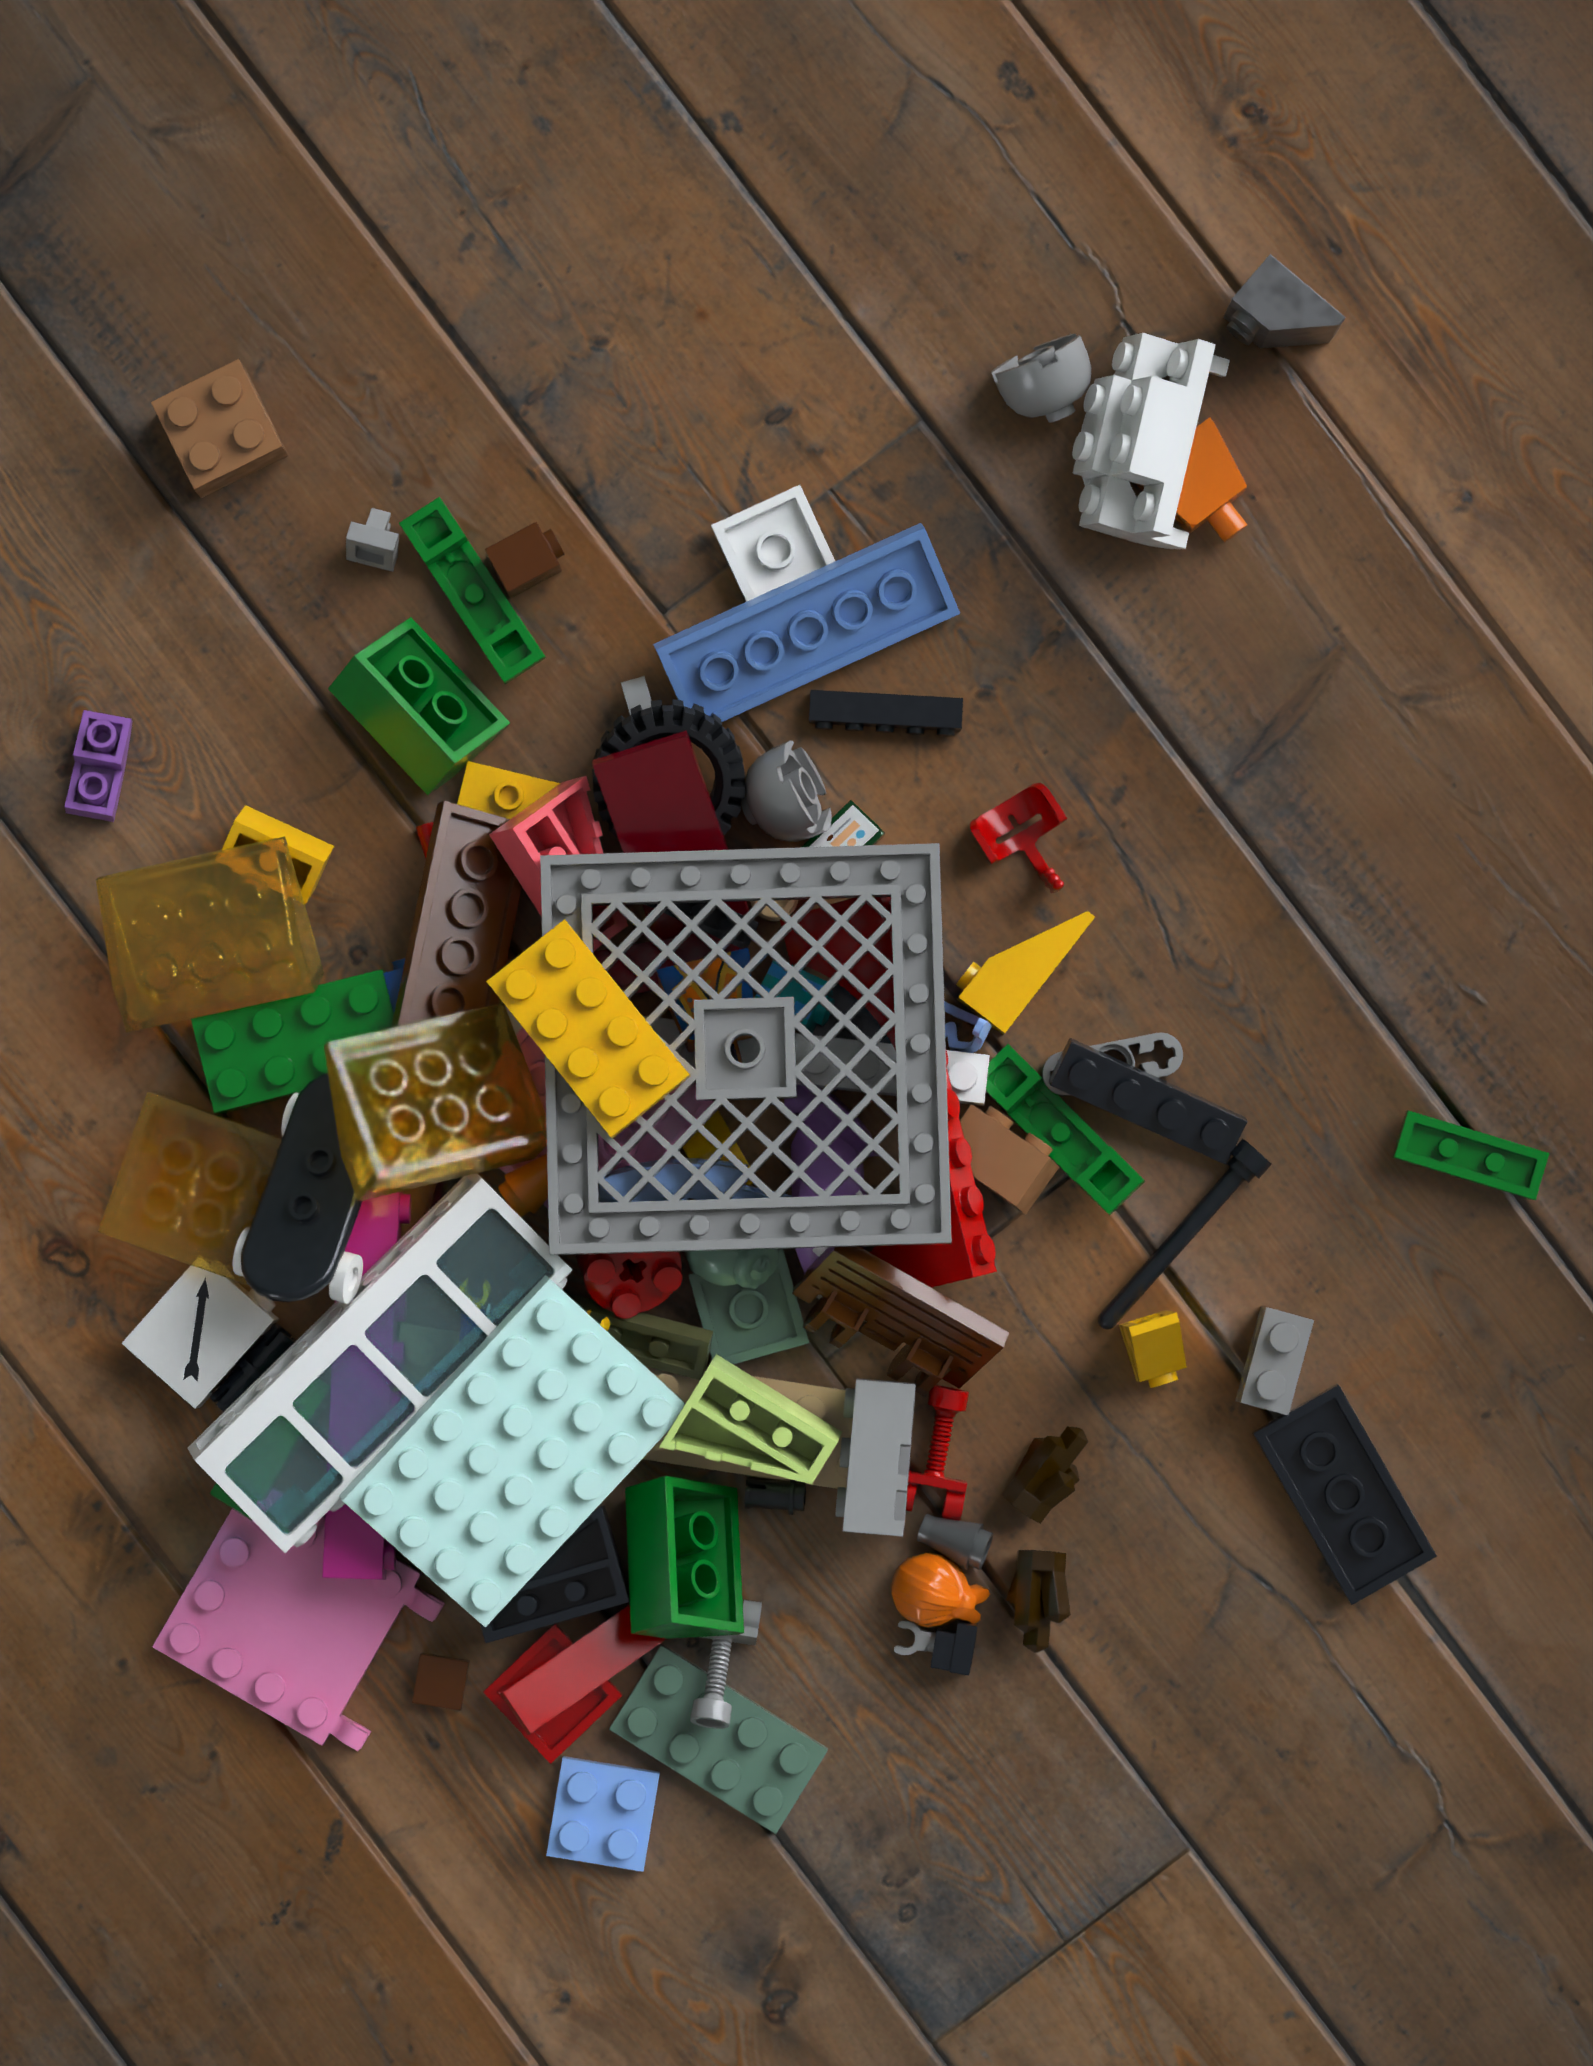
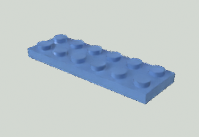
(809, 626)

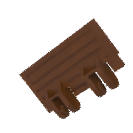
(896, 1308)

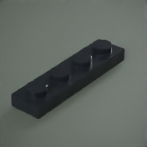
(1147, 1101)

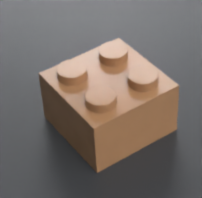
(219, 428)

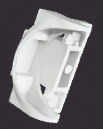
(1142, 434)

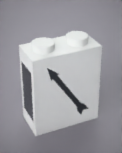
(200, 1332)

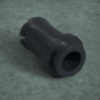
(775, 1494)

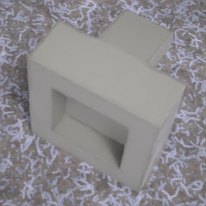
(373, 542)

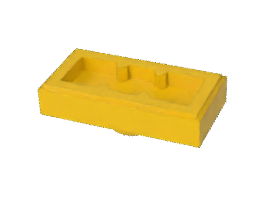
(500, 790)

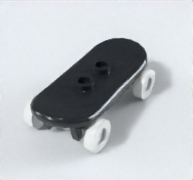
(304, 1210)

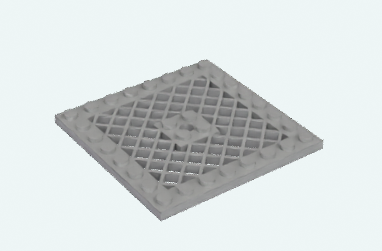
(921, 1209)

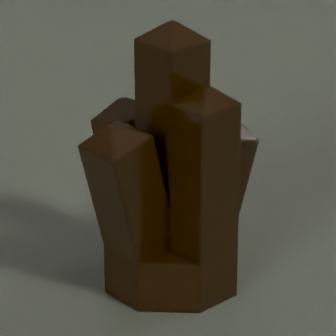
(1046, 1473)
(1039, 1595)

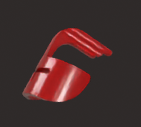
(1023, 806)

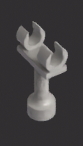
(711, 1709)

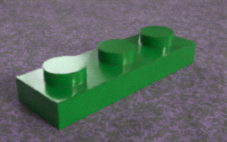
(1470, 1155)

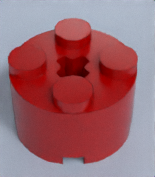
(630, 1280)

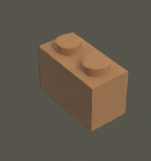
(1004, 1161)

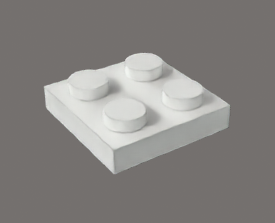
(772, 543)

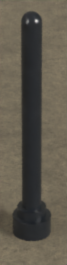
(1243, 1167)

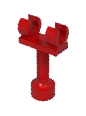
(947, 1403)

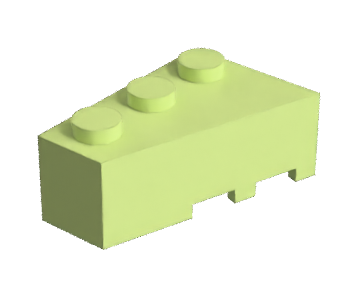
(751, 1425)

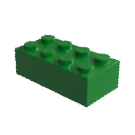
(279, 1045)

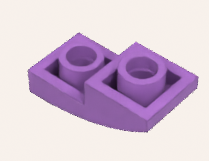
(98, 765)

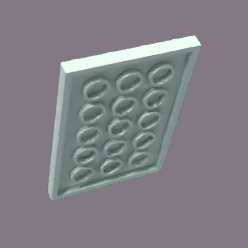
(514, 1451)

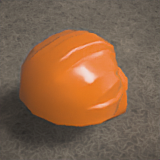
(935, 1591)

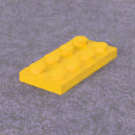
(588, 1028)

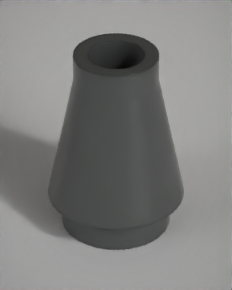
(957, 1540)

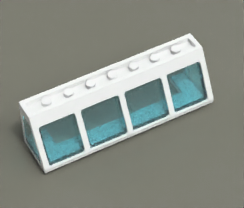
(373, 1362)

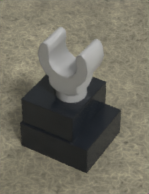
(950, 1648)

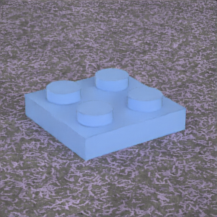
(603, 1813)

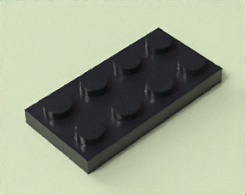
(1344, 1494)

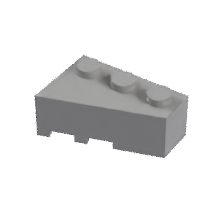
(876, 1457)

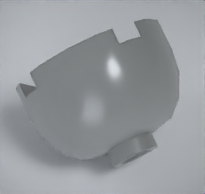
(1046, 379)
(784, 796)

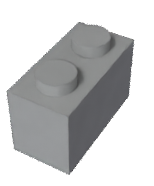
(1274, 1360)

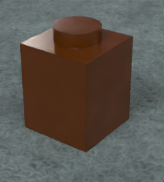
(525, 558)

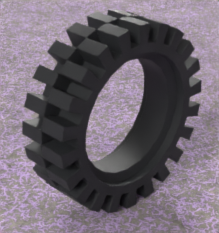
(702, 730)

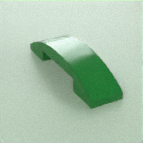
(472, 590)
(1074, 1144)

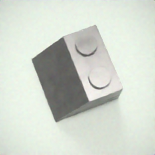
(1280, 310)

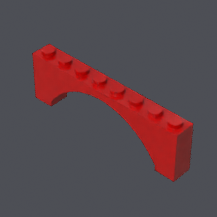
(971, 1247)

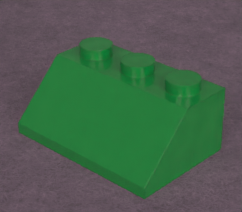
(418, 705)
(684, 1559)

